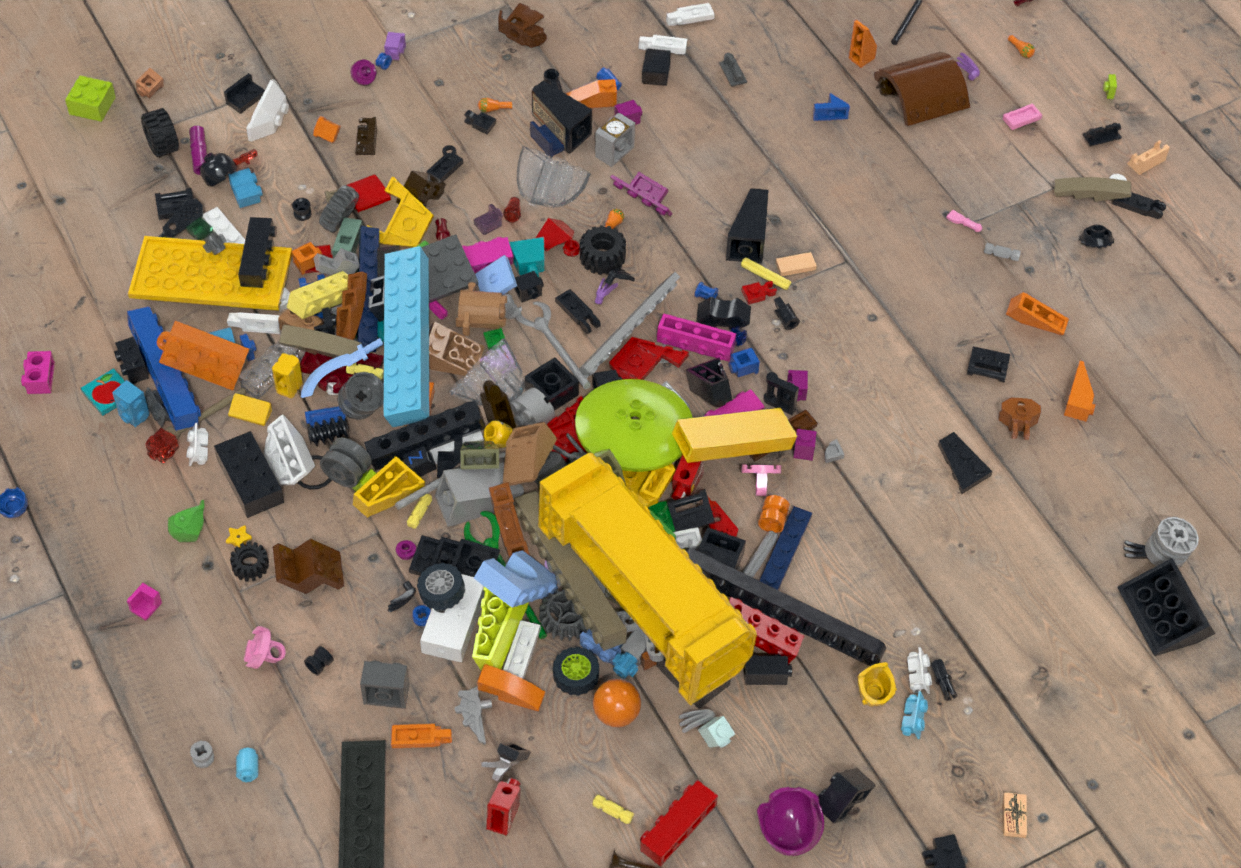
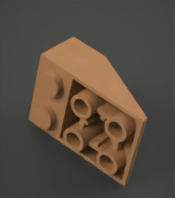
(452, 351)
(527, 453)

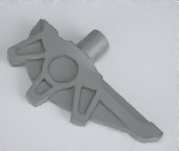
(471, 710)

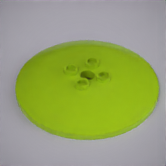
(638, 445)

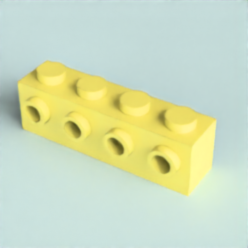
(318, 295)

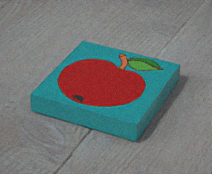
(100, 391)

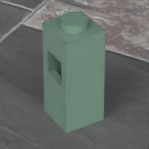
(347, 236)

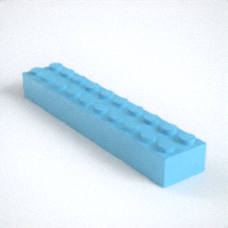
(406, 337)

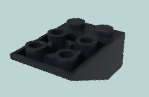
(723, 547)

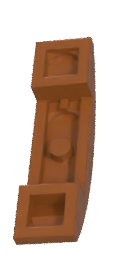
(507, 519)

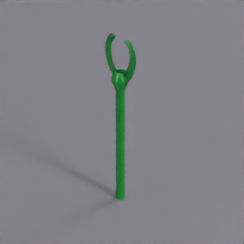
(493, 542)

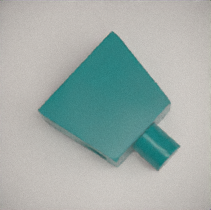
(528, 255)

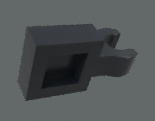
(480, 122)

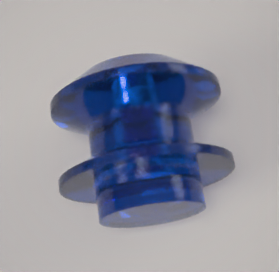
(741, 337)

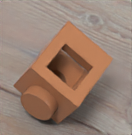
(151, 79)

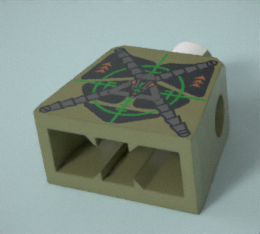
(479, 455)

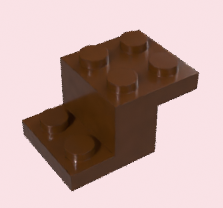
(308, 566)

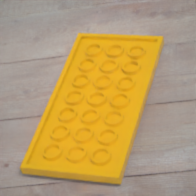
(188, 274)

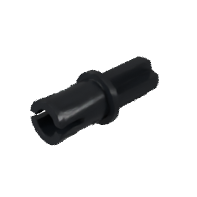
(943, 679)

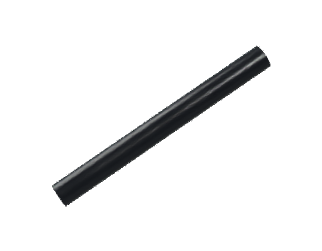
(906, 22)

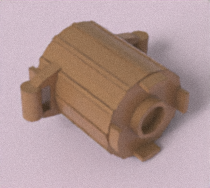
(480, 309)

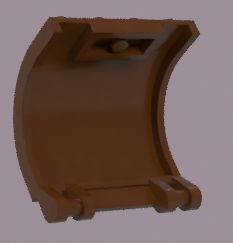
(928, 86)

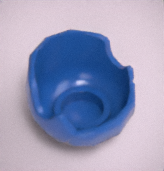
(13, 503)

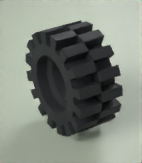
(246, 552)

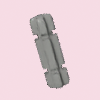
(1001, 251)

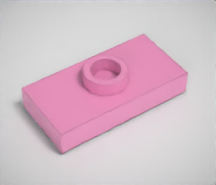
(1022, 116)

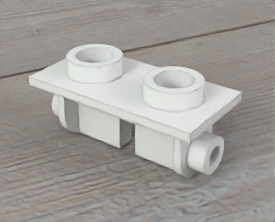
(195, 452)
(919, 663)

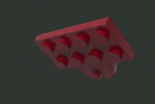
(311, 362)

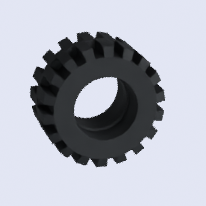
(160, 132)
(605, 239)

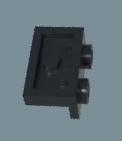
(243, 94)

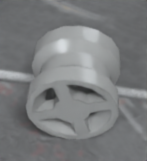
(206, 758)

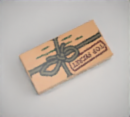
(1014, 815)

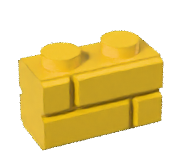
(287, 375)

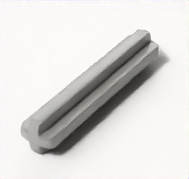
(760, 554)

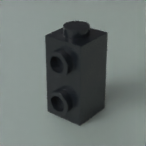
(767, 670)

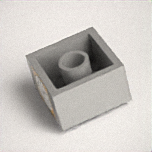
(615, 139)

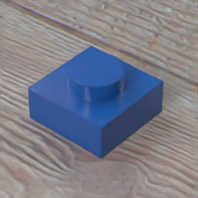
(245, 342)

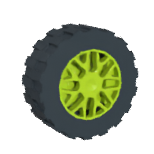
(576, 671)

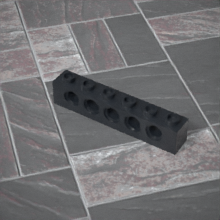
(412, 437)

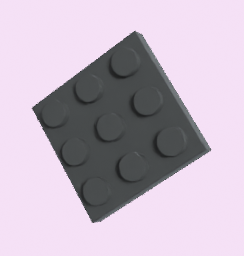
(448, 268)

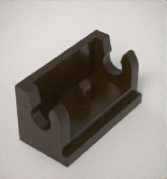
(366, 137)

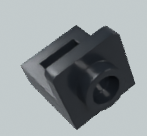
(329, 322)

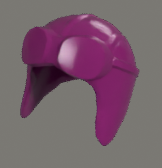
(791, 820)

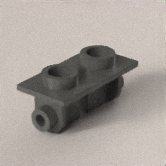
(732, 70)
(156, 407)

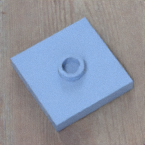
(497, 277)

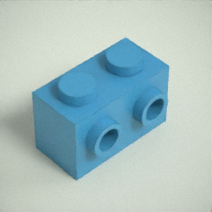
(131, 404)

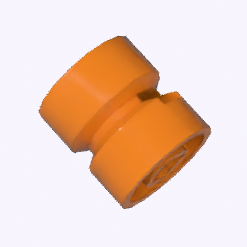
(774, 513)

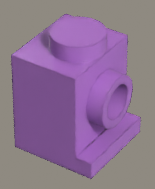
(395, 44)

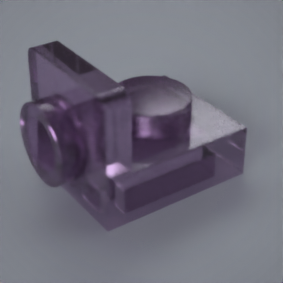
(489, 221)

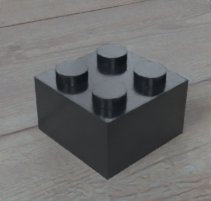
(554, 382)

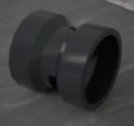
(318, 660)

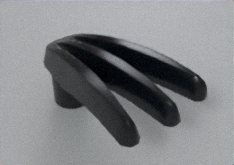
(618, 273)
(1138, 549)
(404, 598)

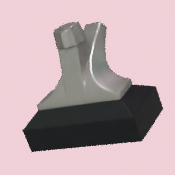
(510, 755)

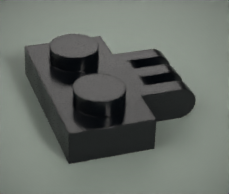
(945, 855)

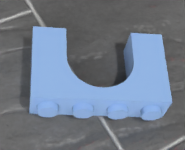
(517, 582)

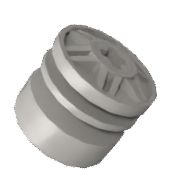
(1172, 539)

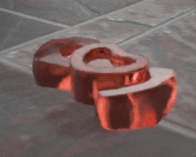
(245, 157)

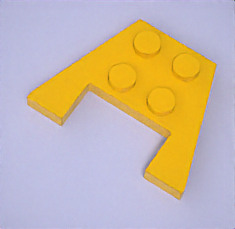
(408, 221)

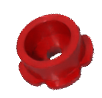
(571, 248)

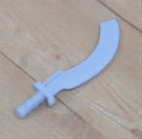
(343, 360)

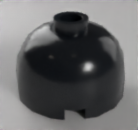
(216, 168)

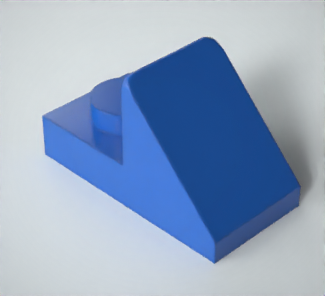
(833, 110)

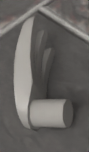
(699, 718)

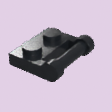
(170, 202)
(990, 361)
(786, 394)
(693, 517)

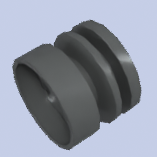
(366, 387)

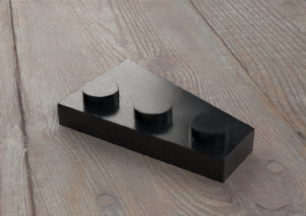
(964, 463)

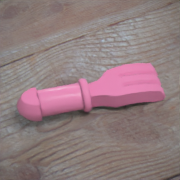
(957, 218)

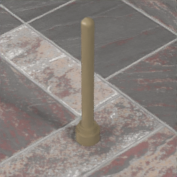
(209, 411)

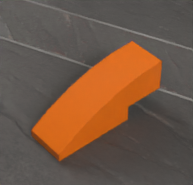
(510, 688)

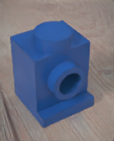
(744, 363)

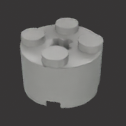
(531, 408)

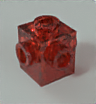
(161, 445)

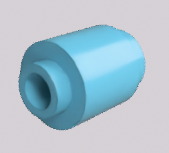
(247, 765)

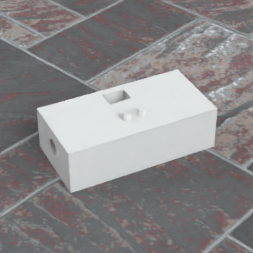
(450, 630)

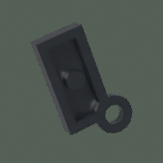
(447, 164)

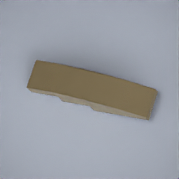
(1096, 187)
(317, 341)

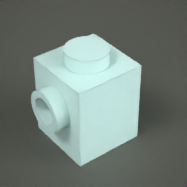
(717, 732)

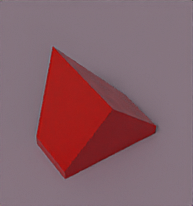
(555, 233)

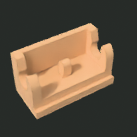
(1149, 158)

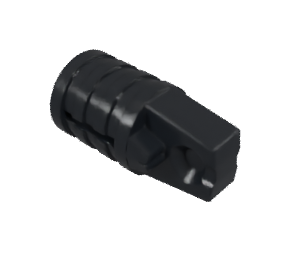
(786, 314)

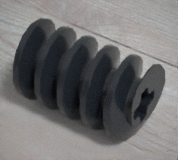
(326, 431)

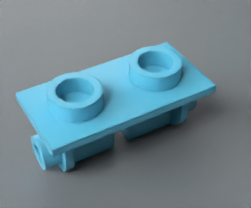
(915, 723)

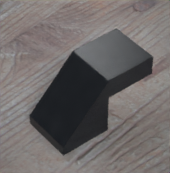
(447, 459)

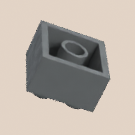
(384, 684)

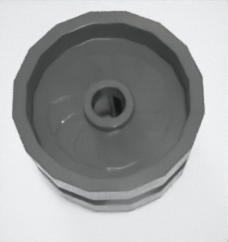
(345, 462)

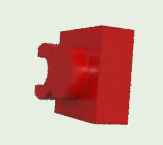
(756, 293)

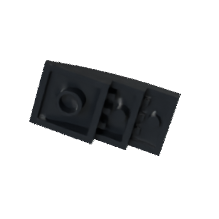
(464, 555)

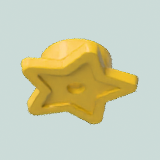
(244, 537)

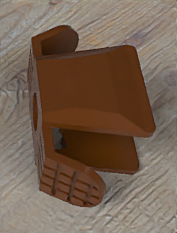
(524, 30)

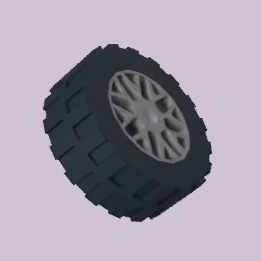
(441, 586)

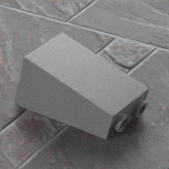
(466, 493)

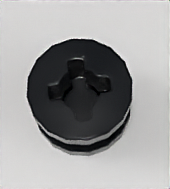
(302, 209)

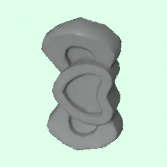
(511, 308)

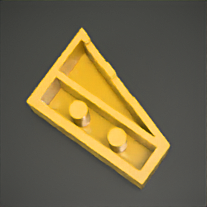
(386, 488)

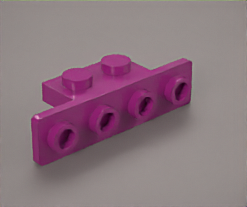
(645, 189)

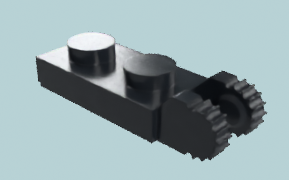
(1142, 205)
(577, 310)

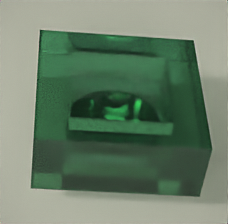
(199, 229)

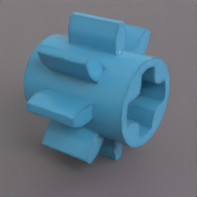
(625, 665)

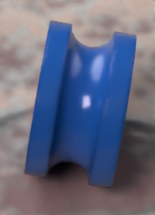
(383, 61)
(418, 610)

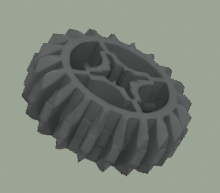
(338, 207)
(567, 625)

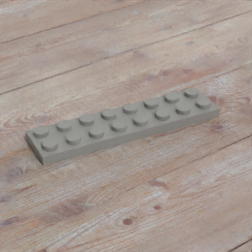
(628, 325)

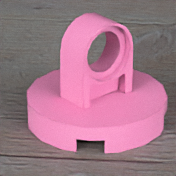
(761, 476)
(260, 647)

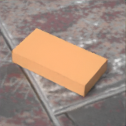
(795, 264)

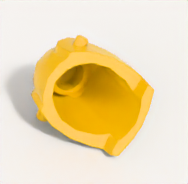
(876, 685)

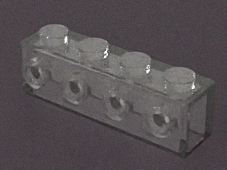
(259, 375)

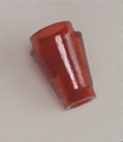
(513, 210)

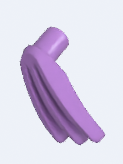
(969, 66)
(602, 292)

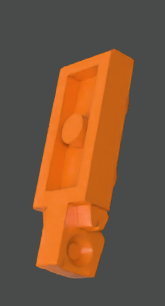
(419, 736)

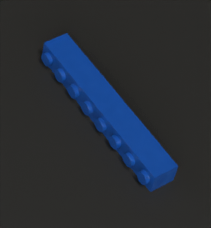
(168, 381)

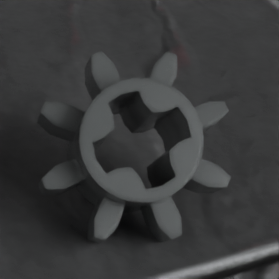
(214, 243)

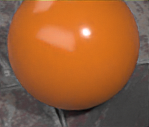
(617, 703)

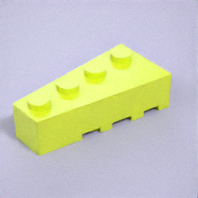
(496, 630)

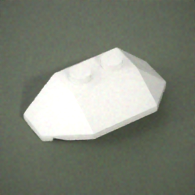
(268, 112)
(287, 452)

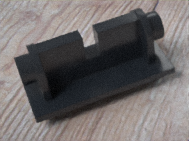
(1103, 135)

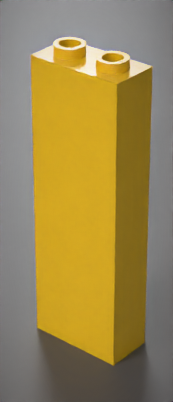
(734, 435)

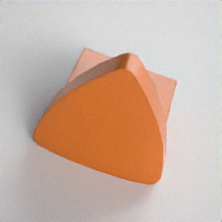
(326, 129)

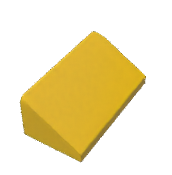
(250, 409)

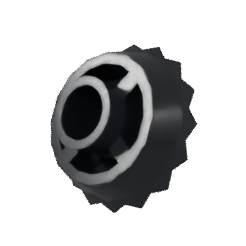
(1097, 236)

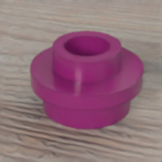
(405, 554)

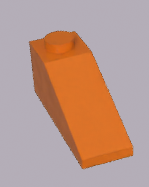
(862, 45)
(596, 94)
(1036, 314)
(1081, 396)

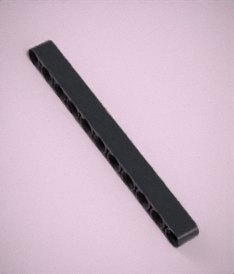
(790, 611)

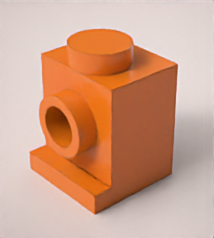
(304, 256)

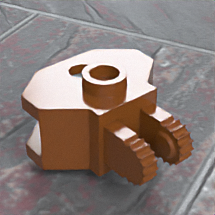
(1019, 417)

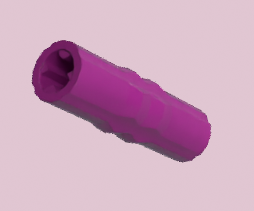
(198, 147)

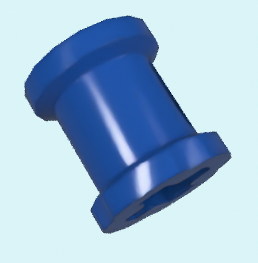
(705, 291)

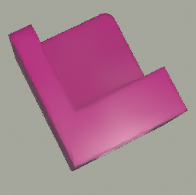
(144, 601)

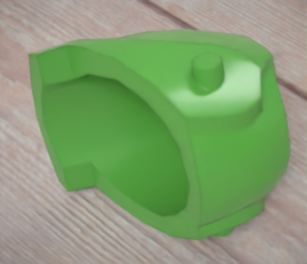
(187, 524)

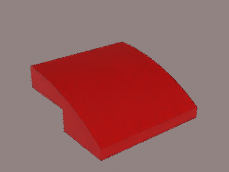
(370, 192)

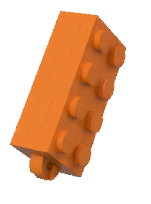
(202, 354)

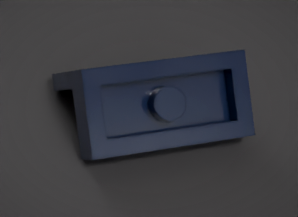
(546, 139)

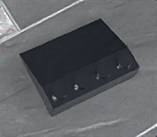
(1165, 609)

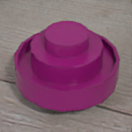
(363, 72)

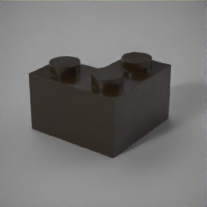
(424, 186)

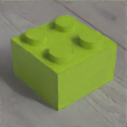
(90, 98)

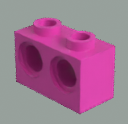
(38, 372)

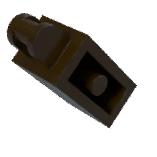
(496, 404)

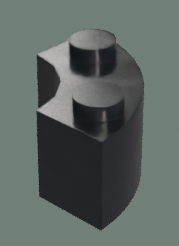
(724, 313)

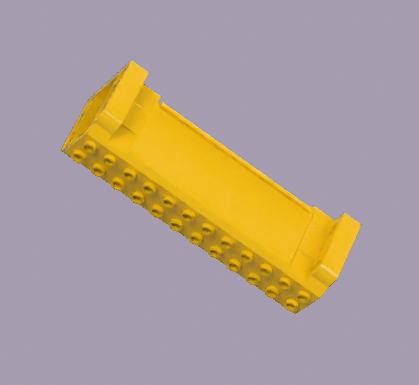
(647, 574)

